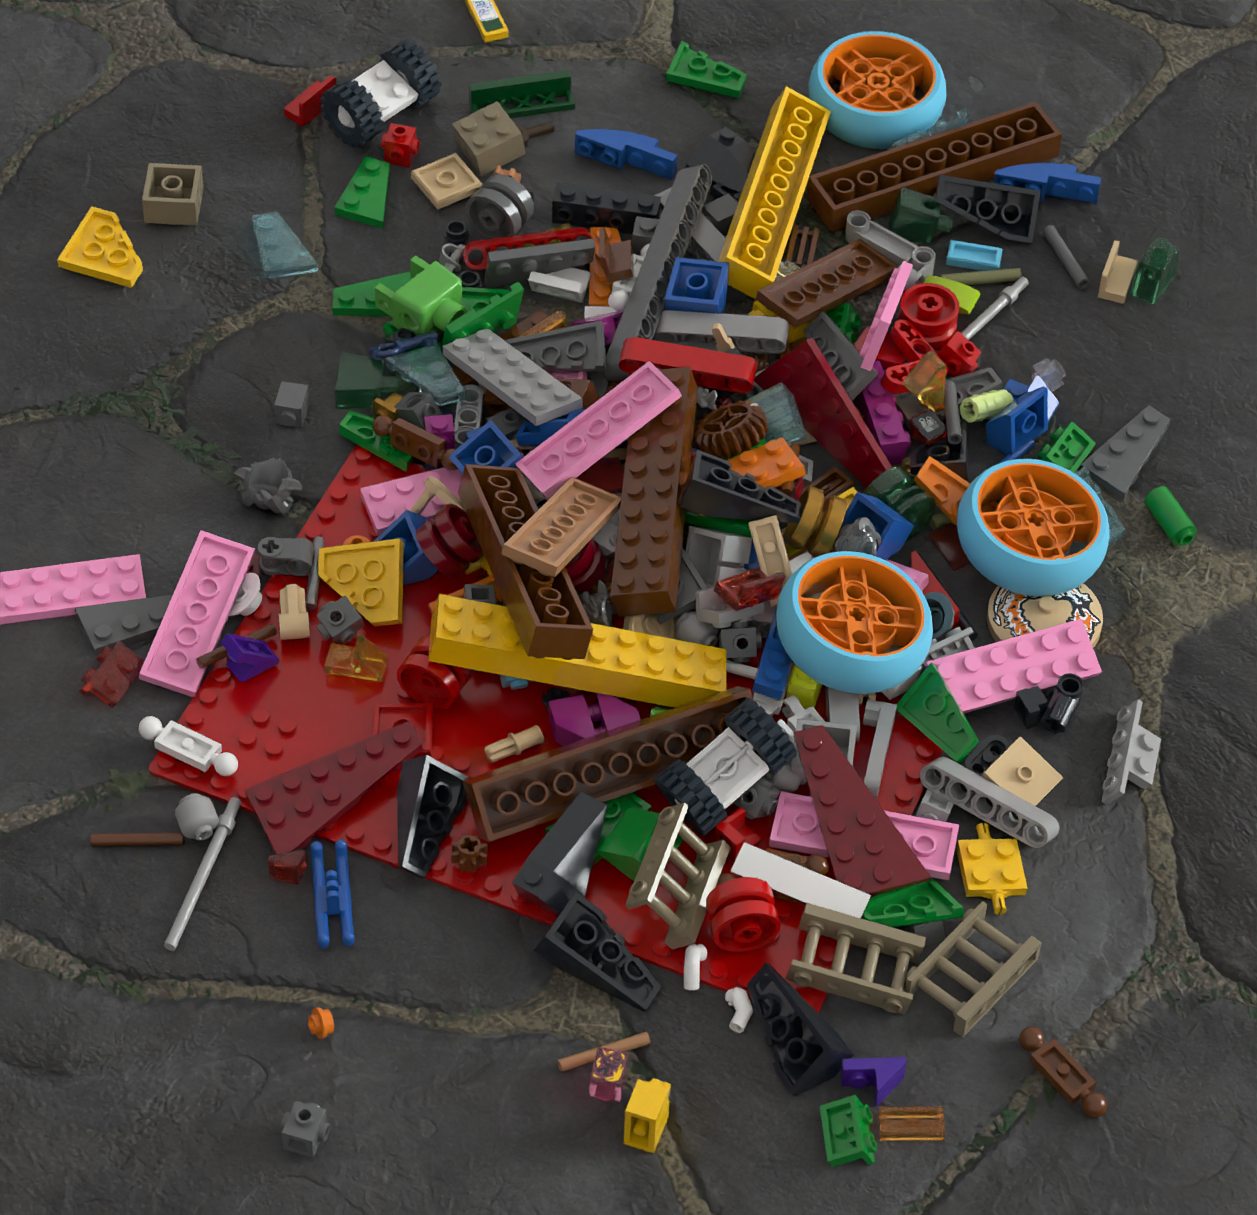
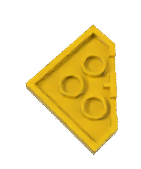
(102, 250)
(368, 576)

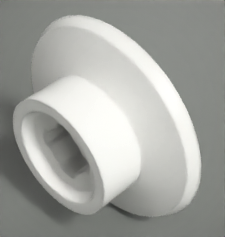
(248, 596)

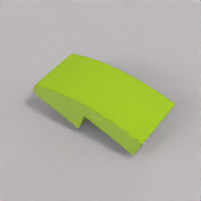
(965, 294)

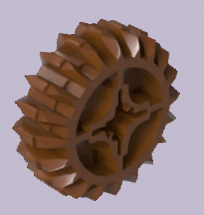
(731, 429)

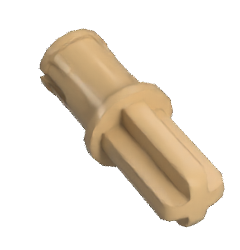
(514, 744)

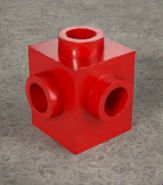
(400, 145)
(959, 355)

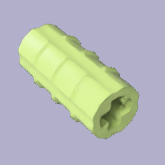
(985, 405)

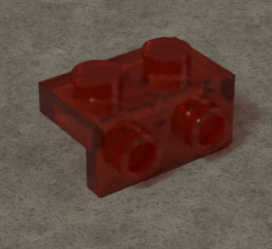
(749, 588)
(113, 674)

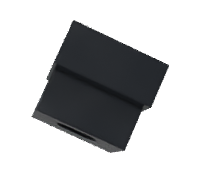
(1030, 705)

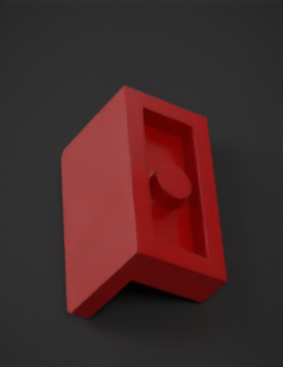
(308, 103)

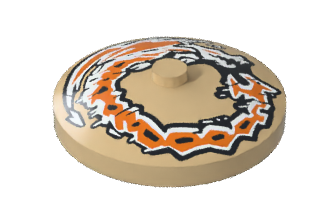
(1020, 614)

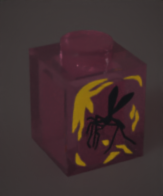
(609, 1074)

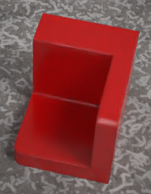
(735, 833)

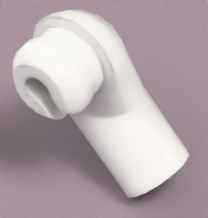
(693, 956)
(739, 999)

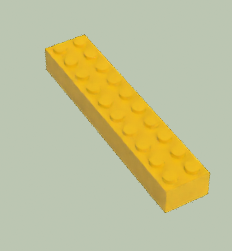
(773, 191)
(615, 664)

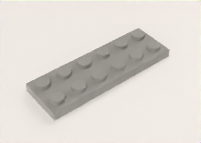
(512, 377)

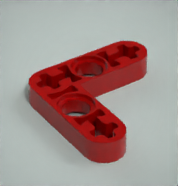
(906, 339)

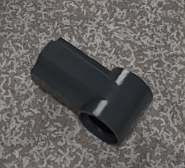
(1063, 703)

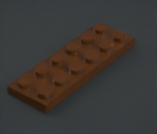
(826, 283)

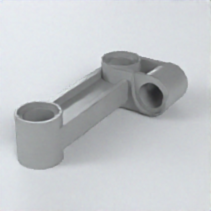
(891, 246)

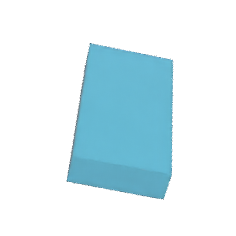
(973, 256)

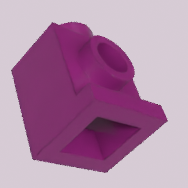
(442, 427)

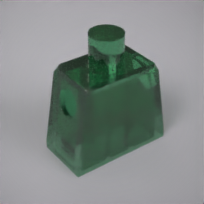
(917, 217)
(1161, 260)
(362, 381)

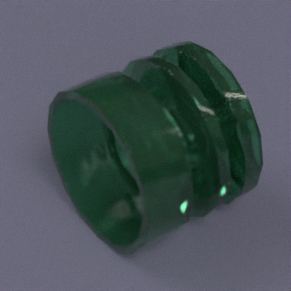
(905, 497)

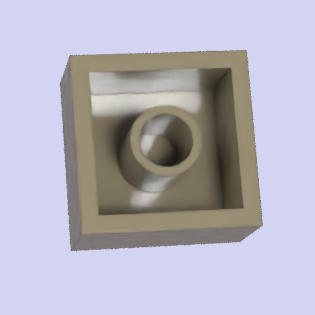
(488, 138)
(172, 194)

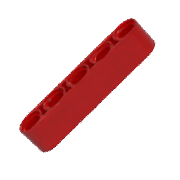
(518, 241)
(708, 367)

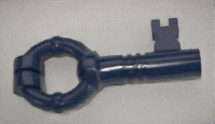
(399, 346)

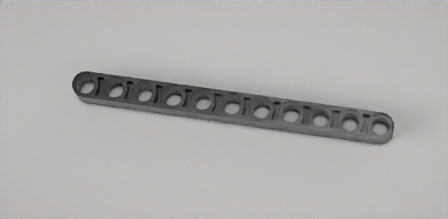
(668, 242)

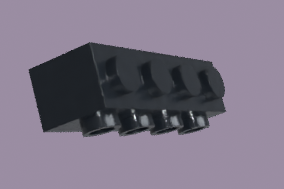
(601, 207)

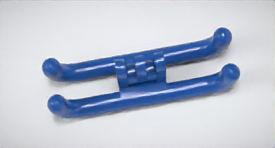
(335, 896)

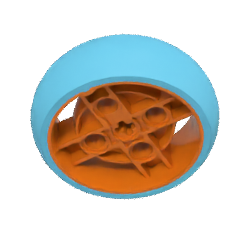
(878, 88)
(1033, 527)
(854, 622)

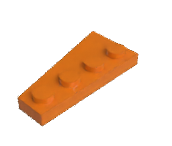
(598, 287)
(945, 488)

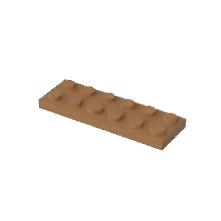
(561, 527)

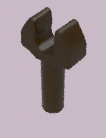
(535, 131)

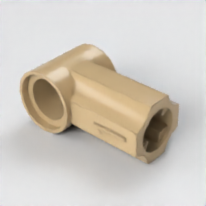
(293, 616)

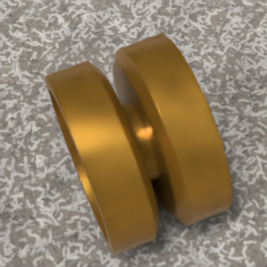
(818, 522)

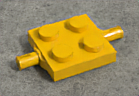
(991, 868)

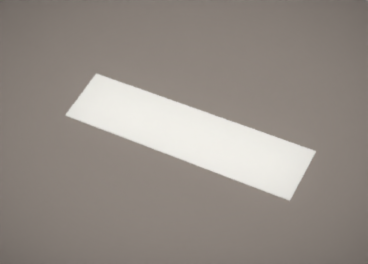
(799, 881)

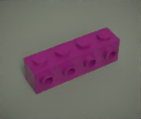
(883, 418)

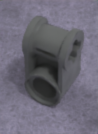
(288, 557)

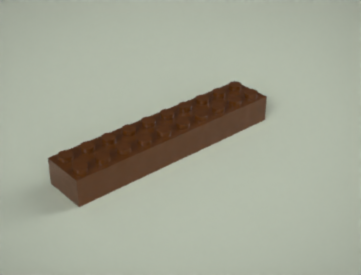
(964, 152)
(650, 509)
(541, 606)
(599, 766)

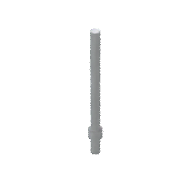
(1005, 298)
(224, 828)

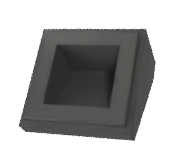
(931, 930)

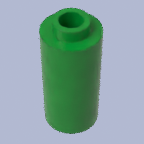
(1170, 516)

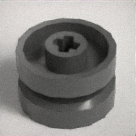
(499, 207)

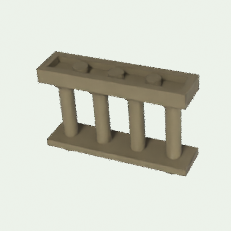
(702, 876)
(863, 933)
(984, 994)

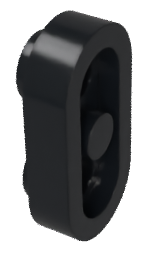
(982, 758)

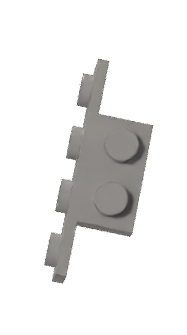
(1132, 754)

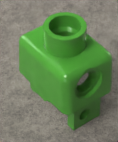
(426, 301)

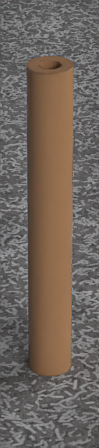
(589, 1056)

